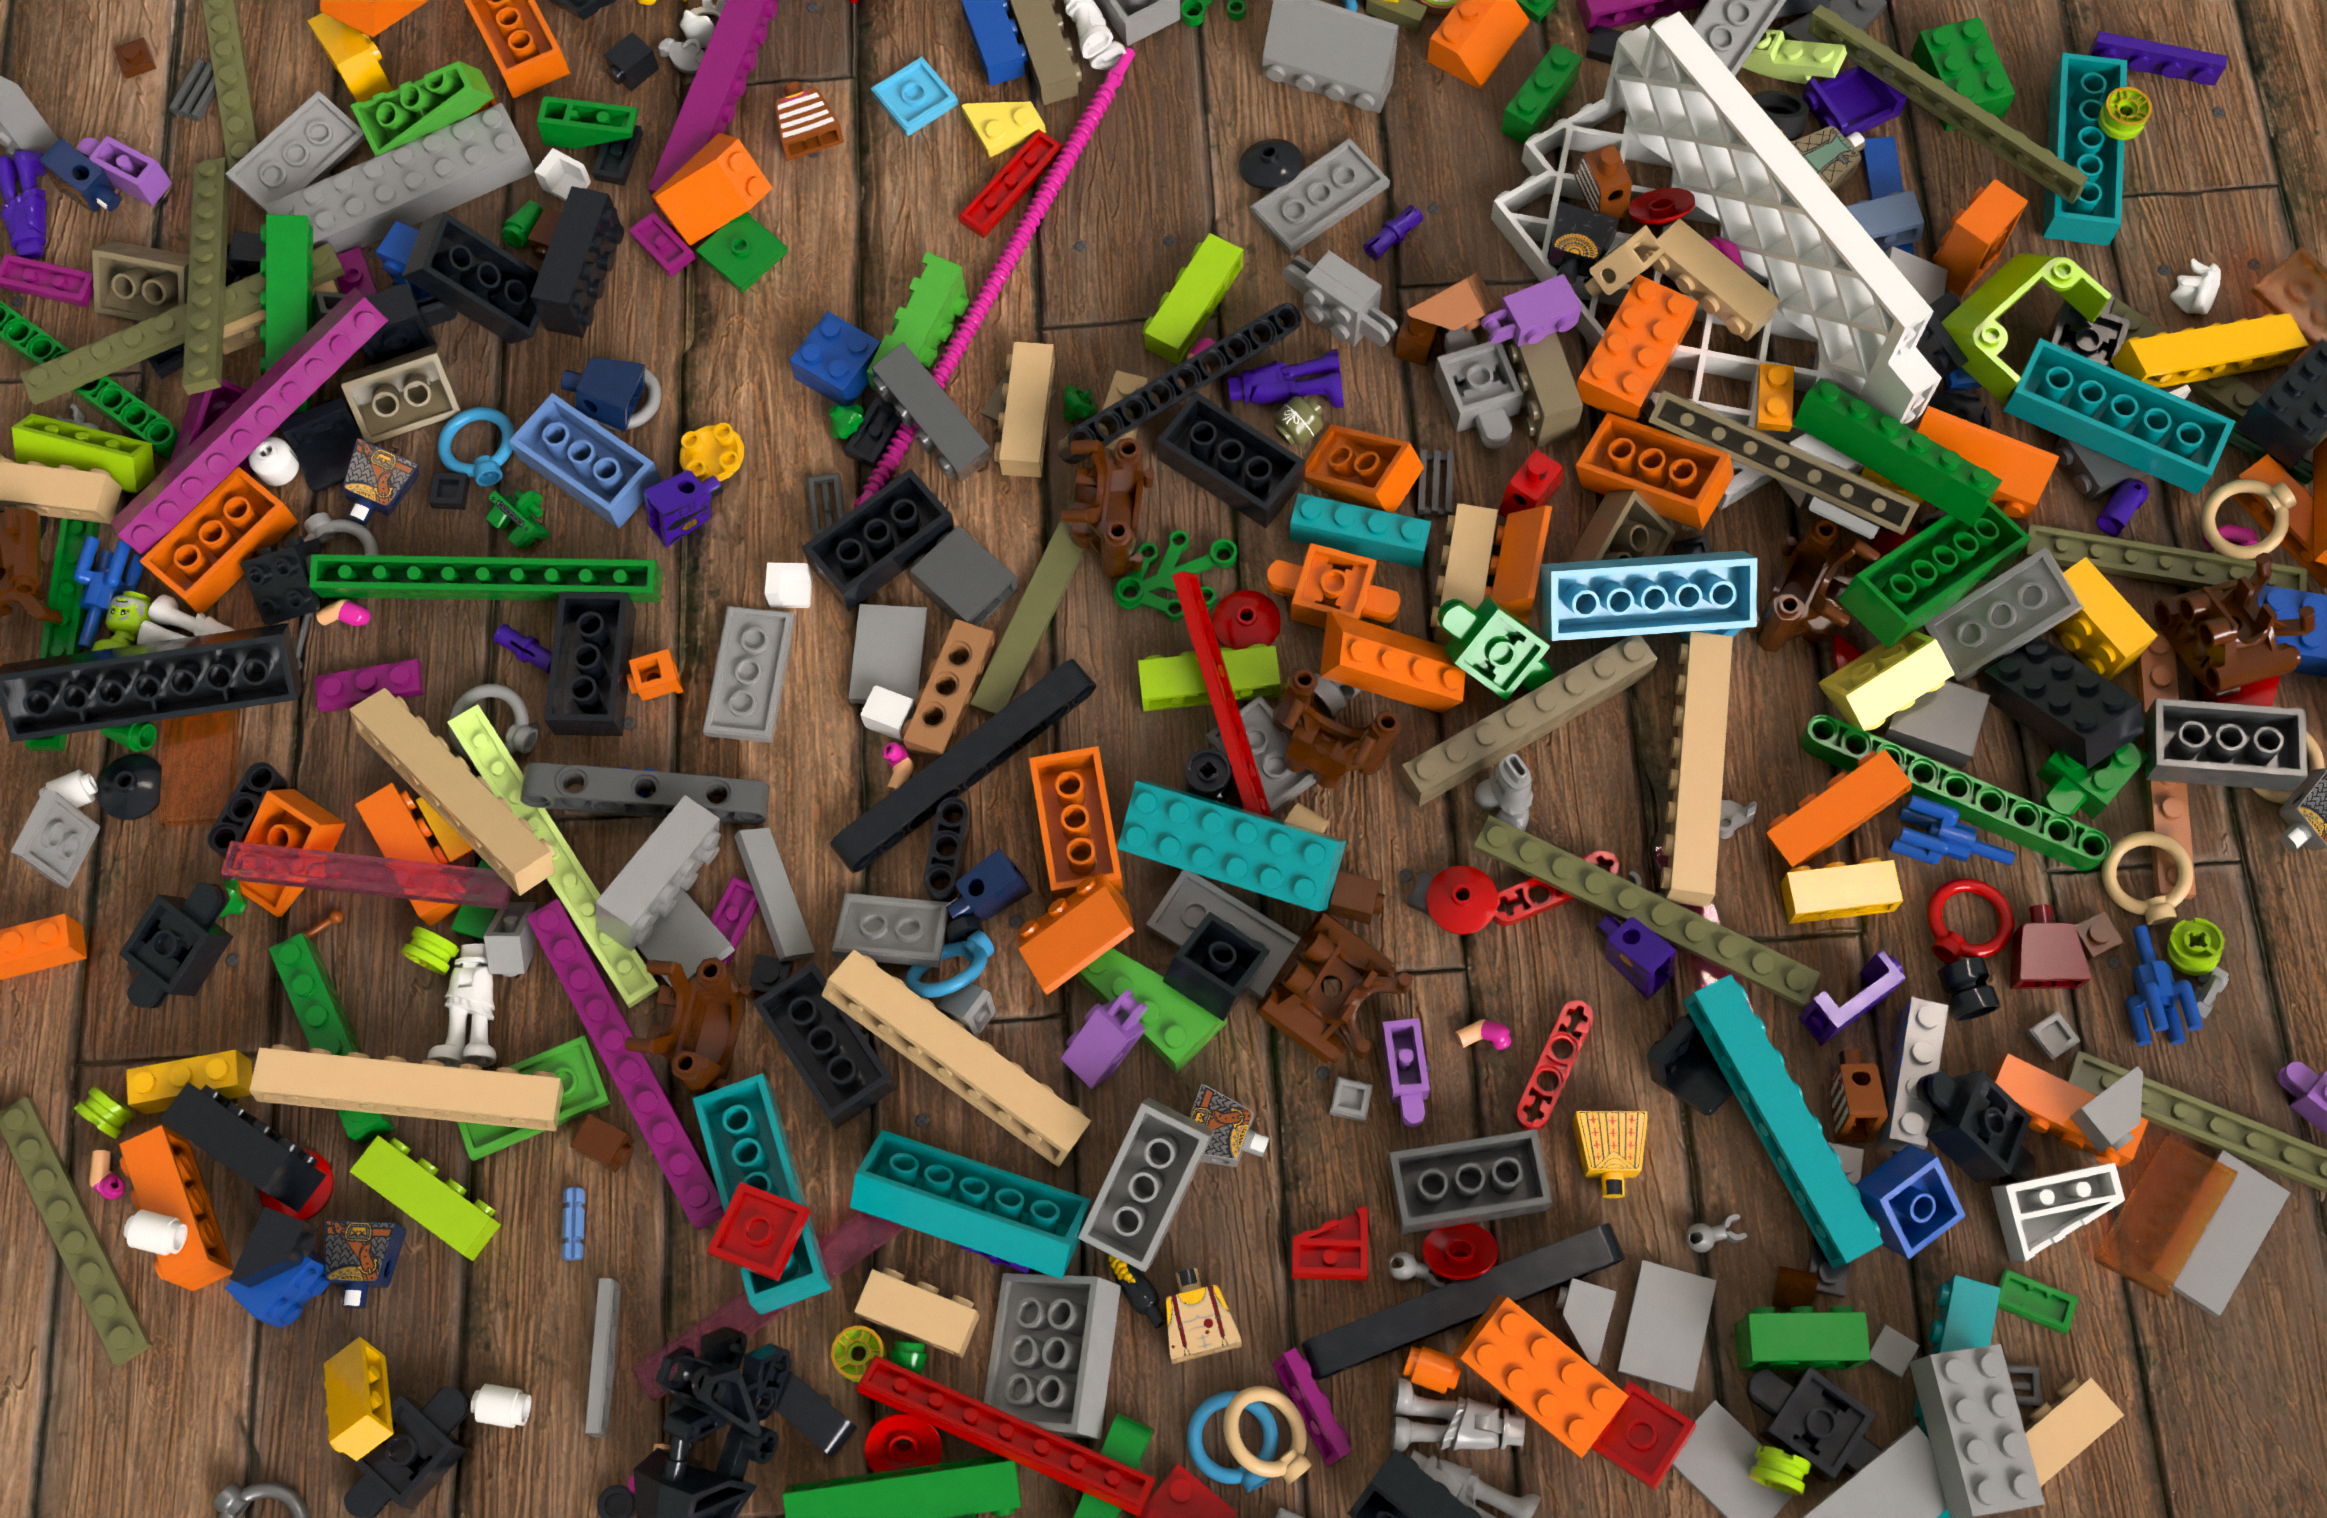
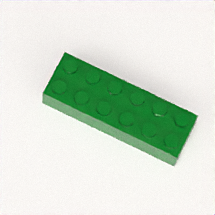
(1932, 573)

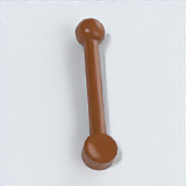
(335, 916)

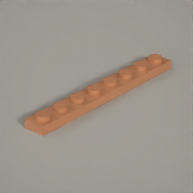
(2166, 800)

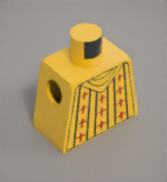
(1610, 1146)

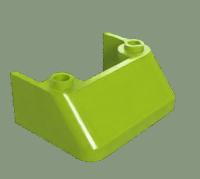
(1983, 338)

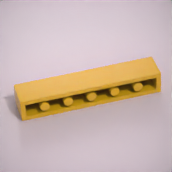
(2211, 351)

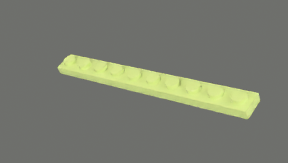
(570, 879)

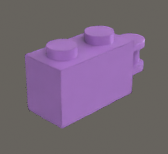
(127, 168)
(1534, 313)
(1105, 1039)
(1406, 1068)
(2309, 1092)

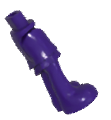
(24, 213)
(1276, 382)

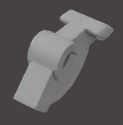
(684, 55)
(1734, 816)
(2213, 982)

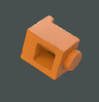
(651, 666)

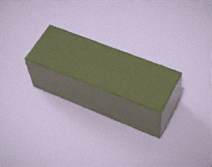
(1404, 13)

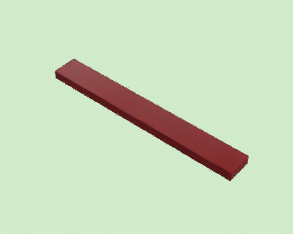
(1221, 693)
(1006, 1435)

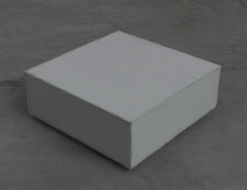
(2053, 1036)
(1351, 1099)
(1892, 1351)

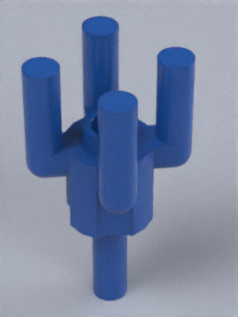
(103, 583)
(1943, 835)
(2158, 994)

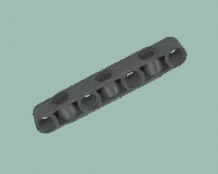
(617, 792)

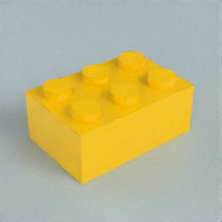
(2108, 630)

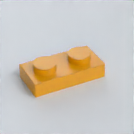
(1774, 397)

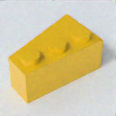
(352, 56)

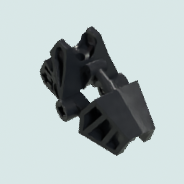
(705, 1398)

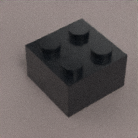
(1216, 966)

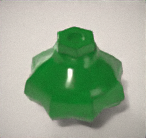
(1078, 403)
(845, 420)
(237, 902)

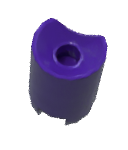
(2121, 506)

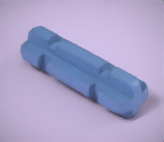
(573, 1224)

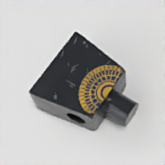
(1580, 239)

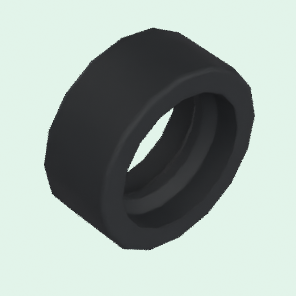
(1785, 110)

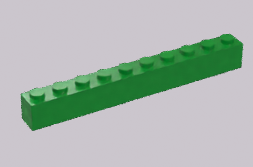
(481, 577)

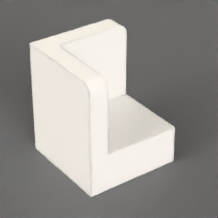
(559, 173)
(788, 585)
(887, 712)

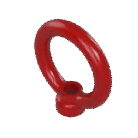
(1952, 946)

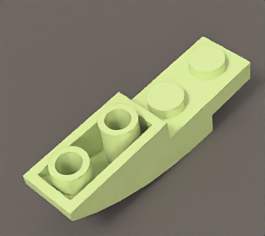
(1794, 59)

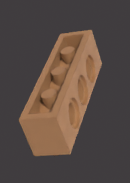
(960, 640)

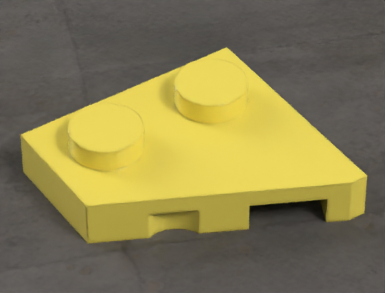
(1002, 124)

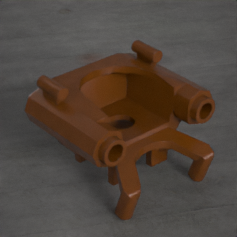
(1109, 504)
(22, 564)
(1810, 588)
(2208, 638)
(1322, 742)
(1305, 1013)
(698, 1023)

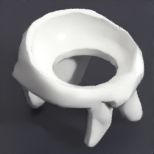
(699, 26)
(2197, 293)

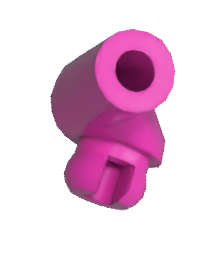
(1728, 249)
(2235, 533)

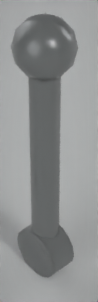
(301, 638)

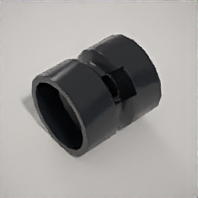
(1209, 783)
(1968, 989)

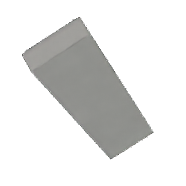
(774, 894)
(603, 1358)

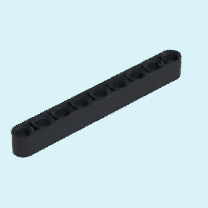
(1193, 375)
(962, 765)
(1461, 1301)

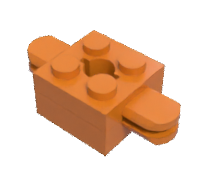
(1335, 576)

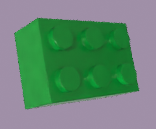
(1966, 63)
(1802, 1339)

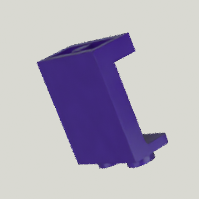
(1853, 101)
(1827, 1020)

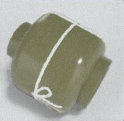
(1298, 421)

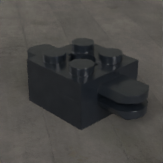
(408, 322)
(2094, 340)
(164, 933)
(1977, 1125)
(1814, 1421)
(413, 1457)

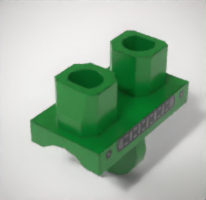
(507, 509)

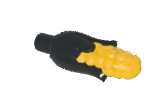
(1138, 1291)

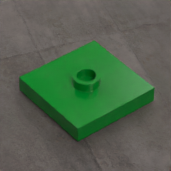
(742, 251)

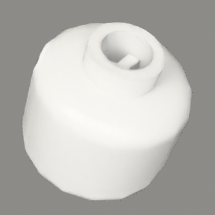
(274, 462)

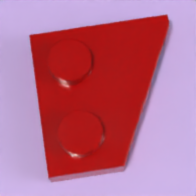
(1334, 1250)

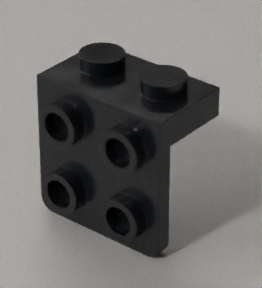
(1937, 343)
(323, 442)
(282, 580)
(1688, 1069)

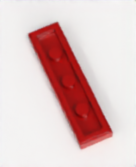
(1010, 183)

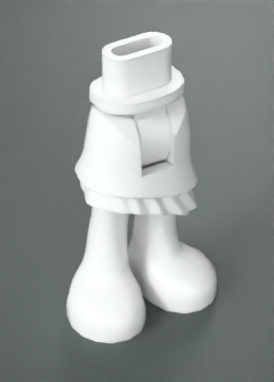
(1093, 34)
(165, 612)
(468, 993)

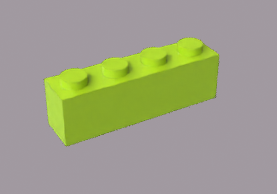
(1193, 298)
(84, 448)
(1180, 683)
(425, 1197)

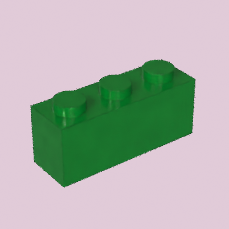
(1541, 93)

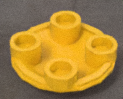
(712, 451)

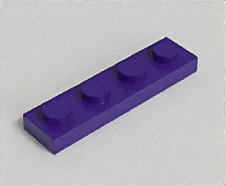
(2160, 58)

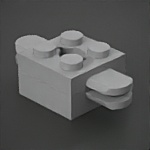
(1341, 299)
(1478, 387)

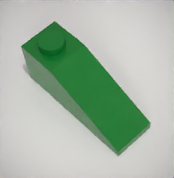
(583, 123)

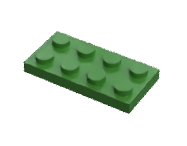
(582, 1094)

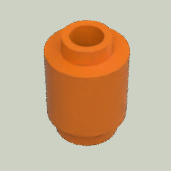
(1432, 1369)

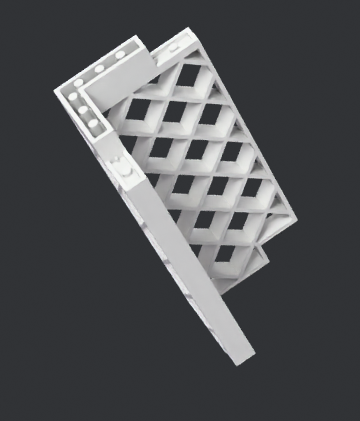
(1769, 202)

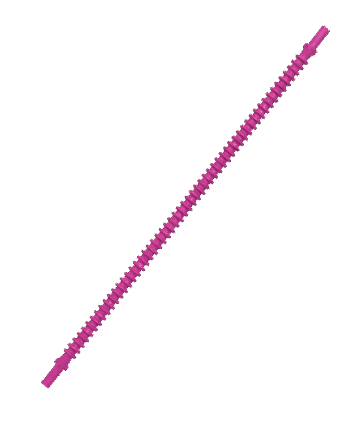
(1032, 218)

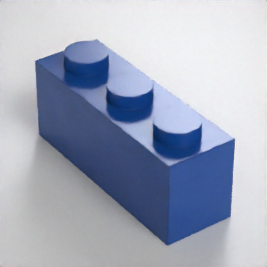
(995, 39)

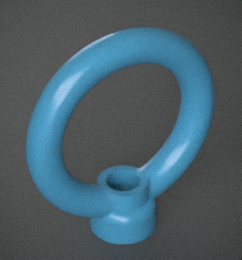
(485, 468)
(975, 949)
(1231, 1475)

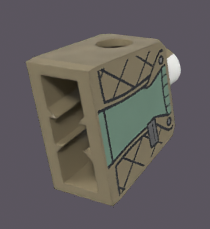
(1832, 154)

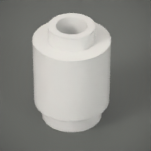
(74, 787)
(155, 1233)
(501, 1406)

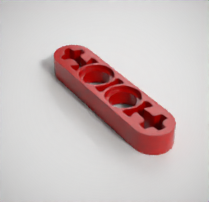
(1555, 896)
(1551, 1064)

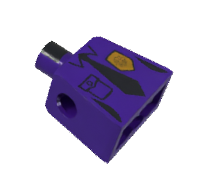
(679, 505)
(1638, 954)

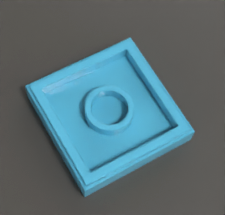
(914, 96)

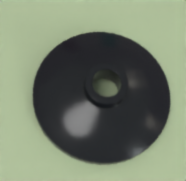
(1270, 163)
(139, 796)

